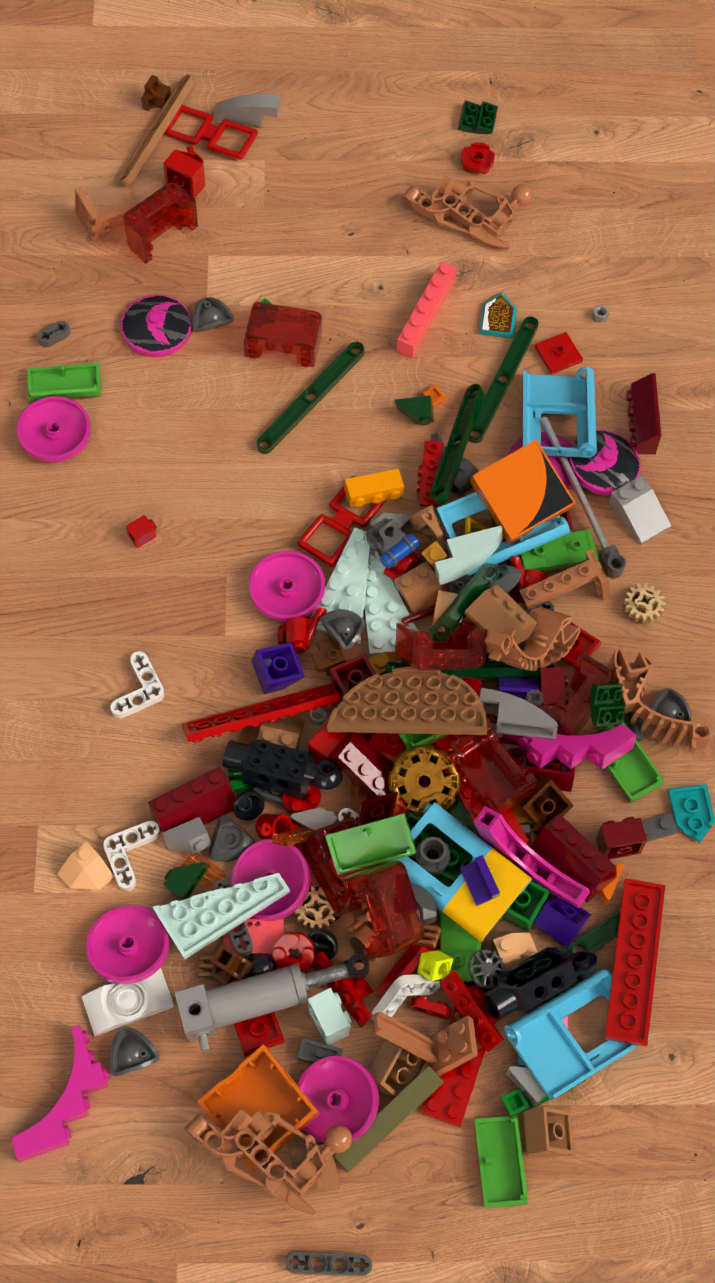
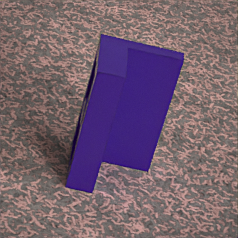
(480, 881)

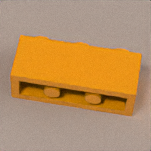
(374, 488)

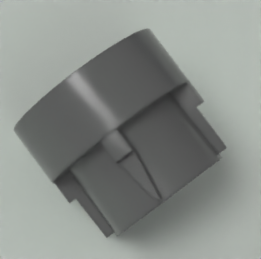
(462, 480)
(433, 846)

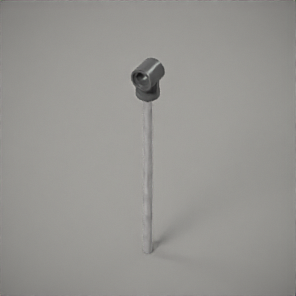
(609, 554)

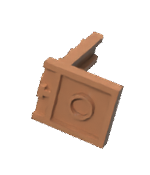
(91, 221)
(568, 580)
(443, 1049)

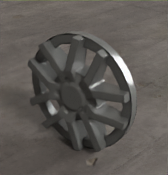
(485, 968)

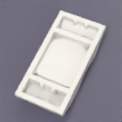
(125, 1003)

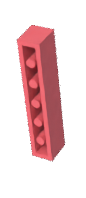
(426, 309)

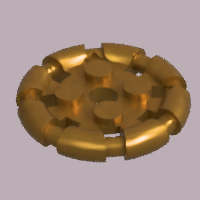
(427, 768)

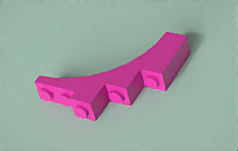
(572, 750)
(503, 839)
(50, 1132)

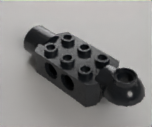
(280, 767)
(537, 980)

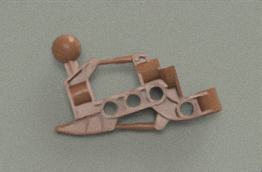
(488, 229)
(291, 1184)

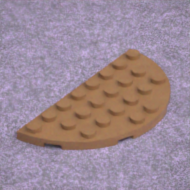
(412, 704)

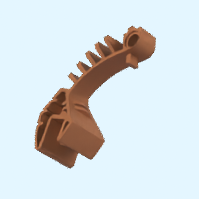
(546, 644)
(633, 679)

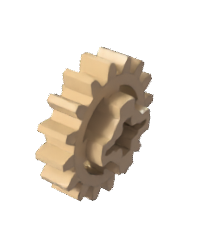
(642, 606)
(308, 910)

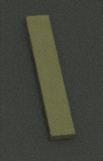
(391, 1117)

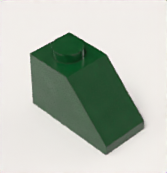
(417, 409)
(185, 878)

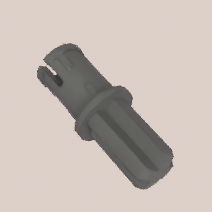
(636, 727)

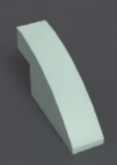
(468, 553)

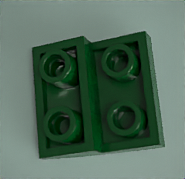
(478, 118)
(606, 704)

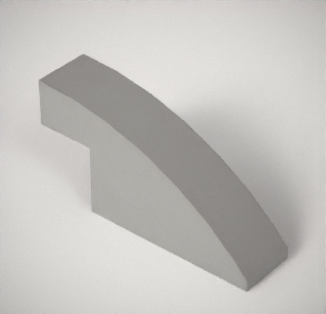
(248, 109)
(517, 715)

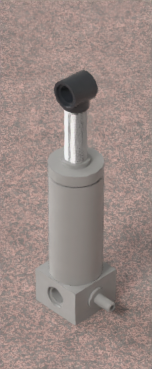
(255, 997)

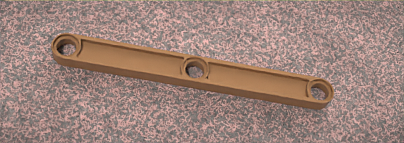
(156, 130)

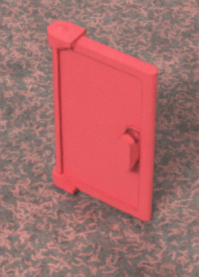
(263, 935)

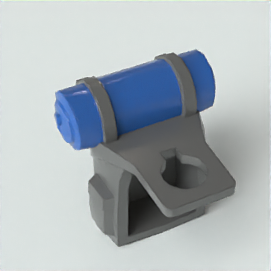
(391, 541)

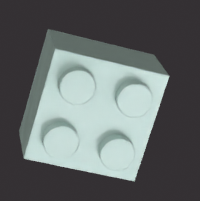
(328, 1016)

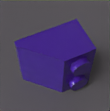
(277, 667)
(517, 686)
(561, 920)

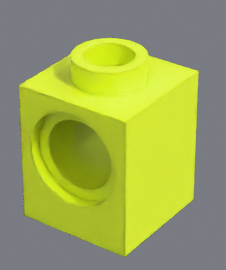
(434, 965)

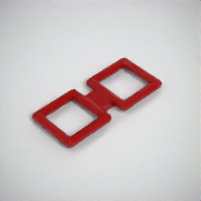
(212, 133)
(340, 522)

